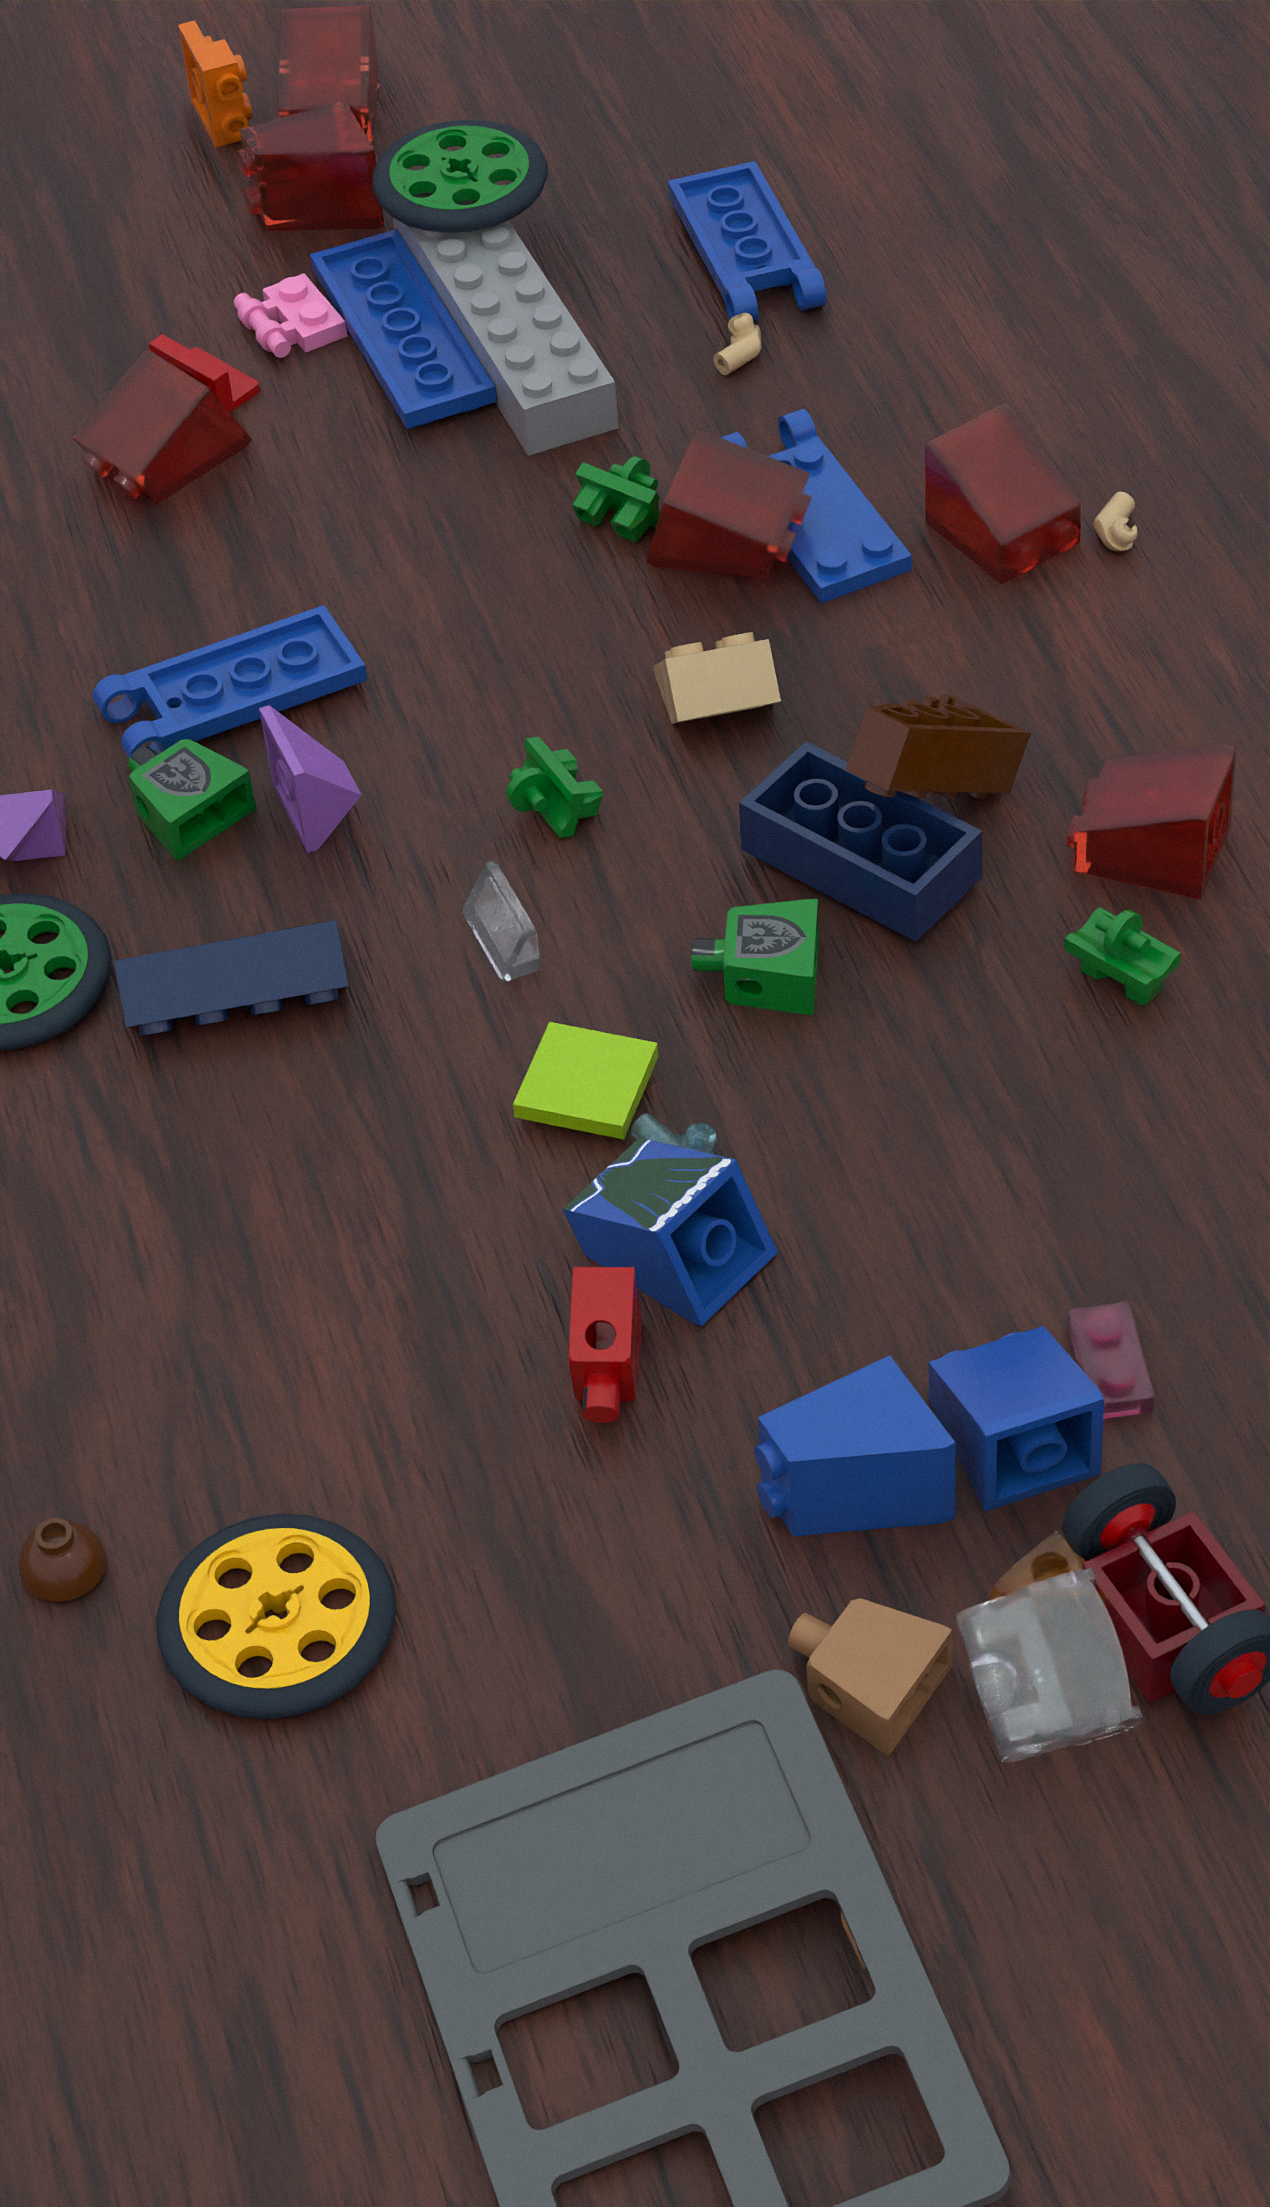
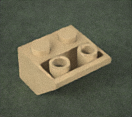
(717, 681)

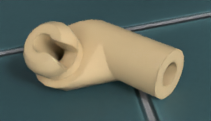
(744, 344)
(1112, 521)

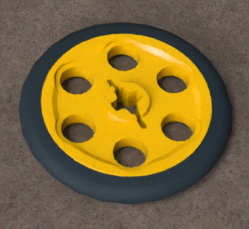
(292, 1683)

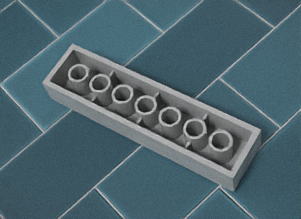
(521, 332)

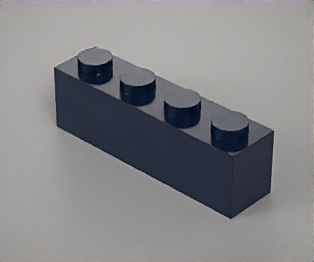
(231, 974)

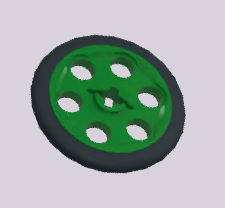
(460, 176)
(60, 1002)

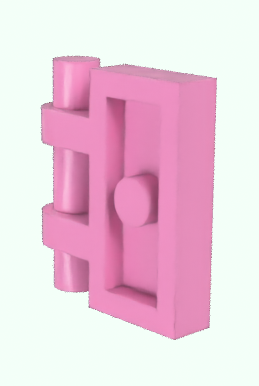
(301, 310)

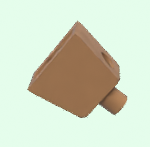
(873, 1667)

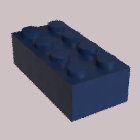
(867, 850)

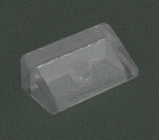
(502, 925)

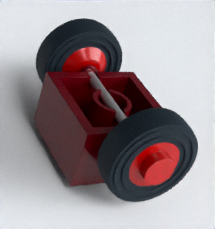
(1170, 1592)

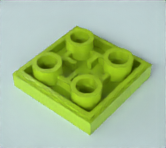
(586, 1080)

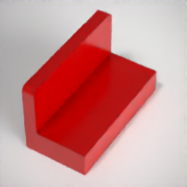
(225, 381)

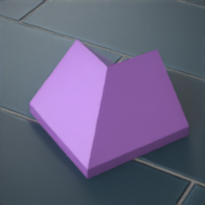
(307, 779)
(32, 825)

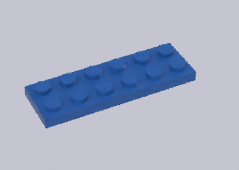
(403, 329)

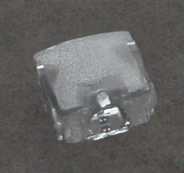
(1048, 1667)

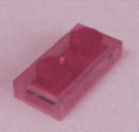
(1112, 1357)

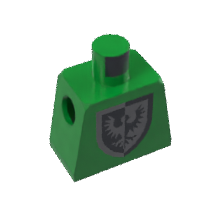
(188, 794)
(766, 956)

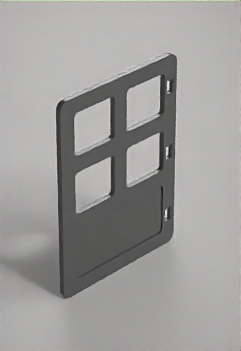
(626, 1866)

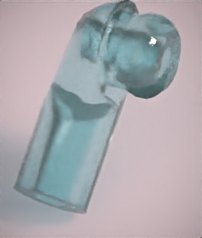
(697, 1137)

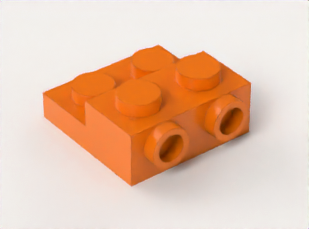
(215, 84)

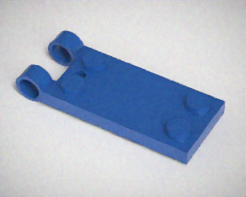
(745, 237)
(842, 536)
(231, 680)

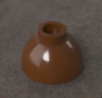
(61, 1560)

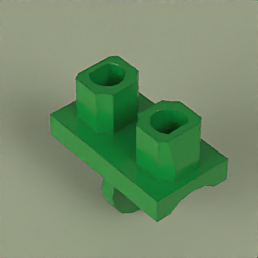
(622, 489)
(550, 788)
(1121, 950)

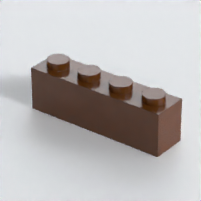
(936, 749)

